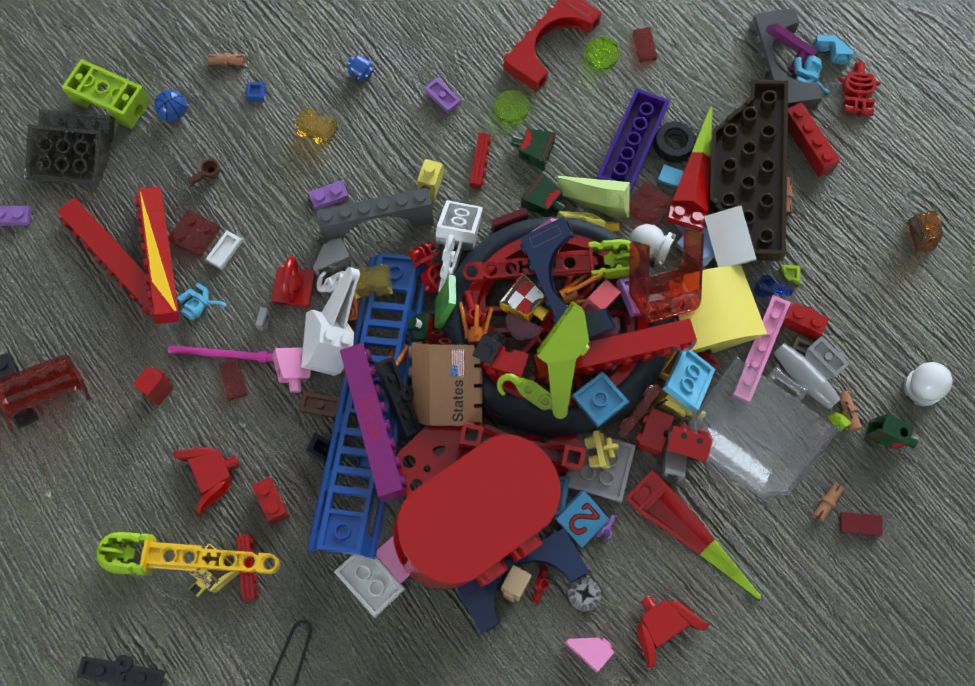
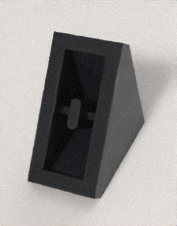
(318, 448)

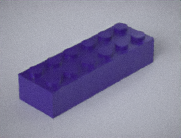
(634, 138)

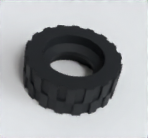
(681, 130)

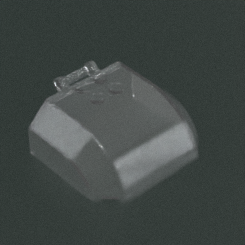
(761, 430)

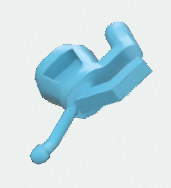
(811, 70)
(197, 304)

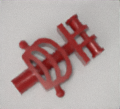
(859, 87)
(425, 255)

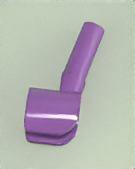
(606, 532)

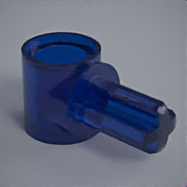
(773, 287)

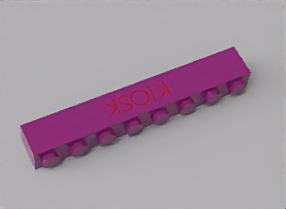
(372, 423)

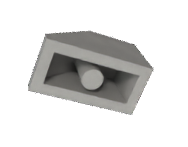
(331, 257)

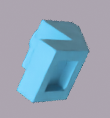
(839, 51)

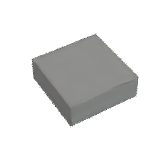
(263, 319)

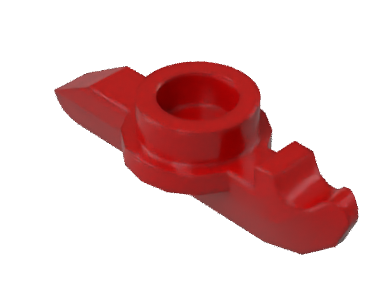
(541, 584)

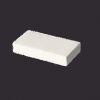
(224, 250)

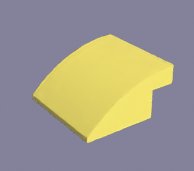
(725, 312)

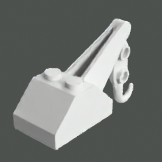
(459, 229)
(328, 330)

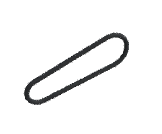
(285, 647)

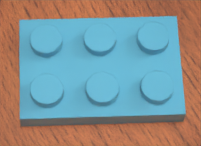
(689, 380)

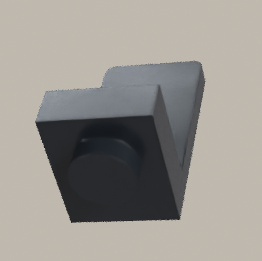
(489, 346)

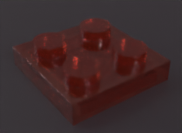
(649, 204)
(194, 233)

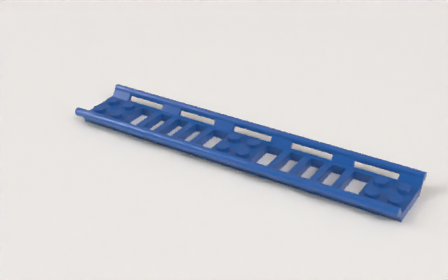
(348, 530)

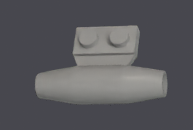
(814, 369)

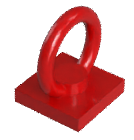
(293, 285)

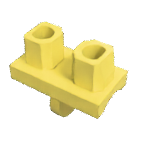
(601, 459)

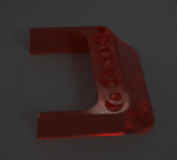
(670, 291)
(39, 384)

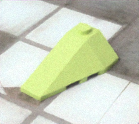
(601, 195)

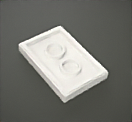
(730, 237)
(370, 582)

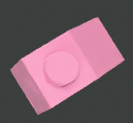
(592, 651)

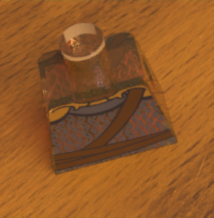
(925, 231)

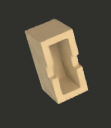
(515, 584)

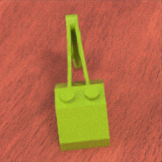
(559, 351)

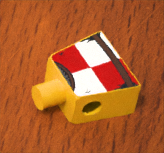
(524, 300)

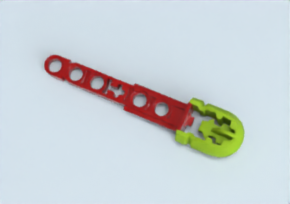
(583, 258)

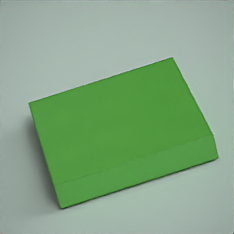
(445, 302)

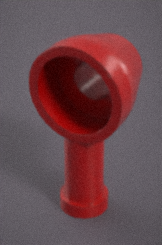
(471, 305)

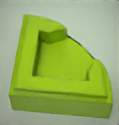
(791, 273)
(839, 420)

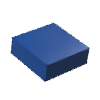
(255, 91)

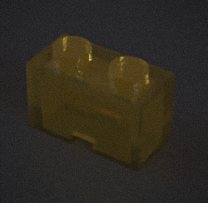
(315, 127)
(374, 280)

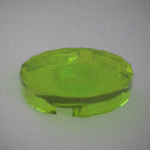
(602, 53)
(511, 106)

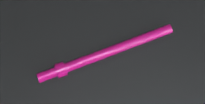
(262, 356)

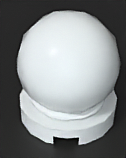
(653, 237)
(928, 383)

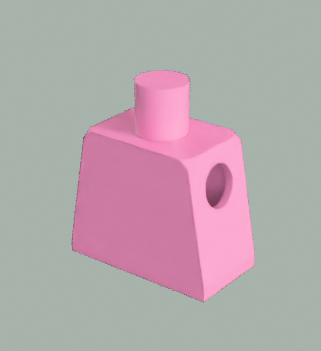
(288, 367)

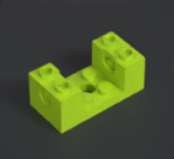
(122, 97)

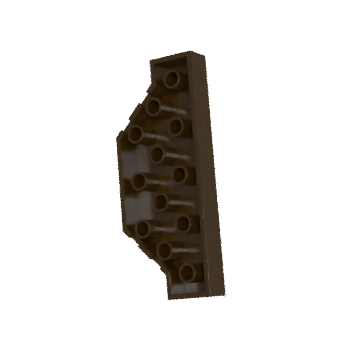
(751, 166)

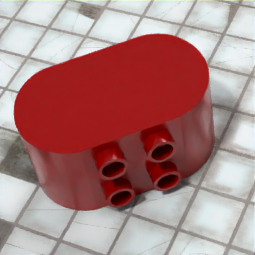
(477, 514)

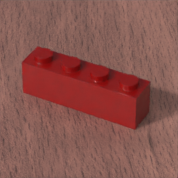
(811, 140)

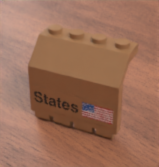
(445, 384)

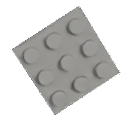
(604, 482)

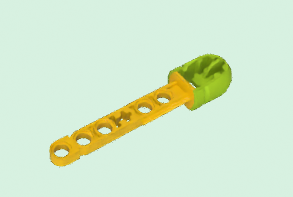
(154, 554)

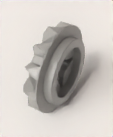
(576, 598)

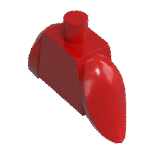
(210, 473)
(663, 623)

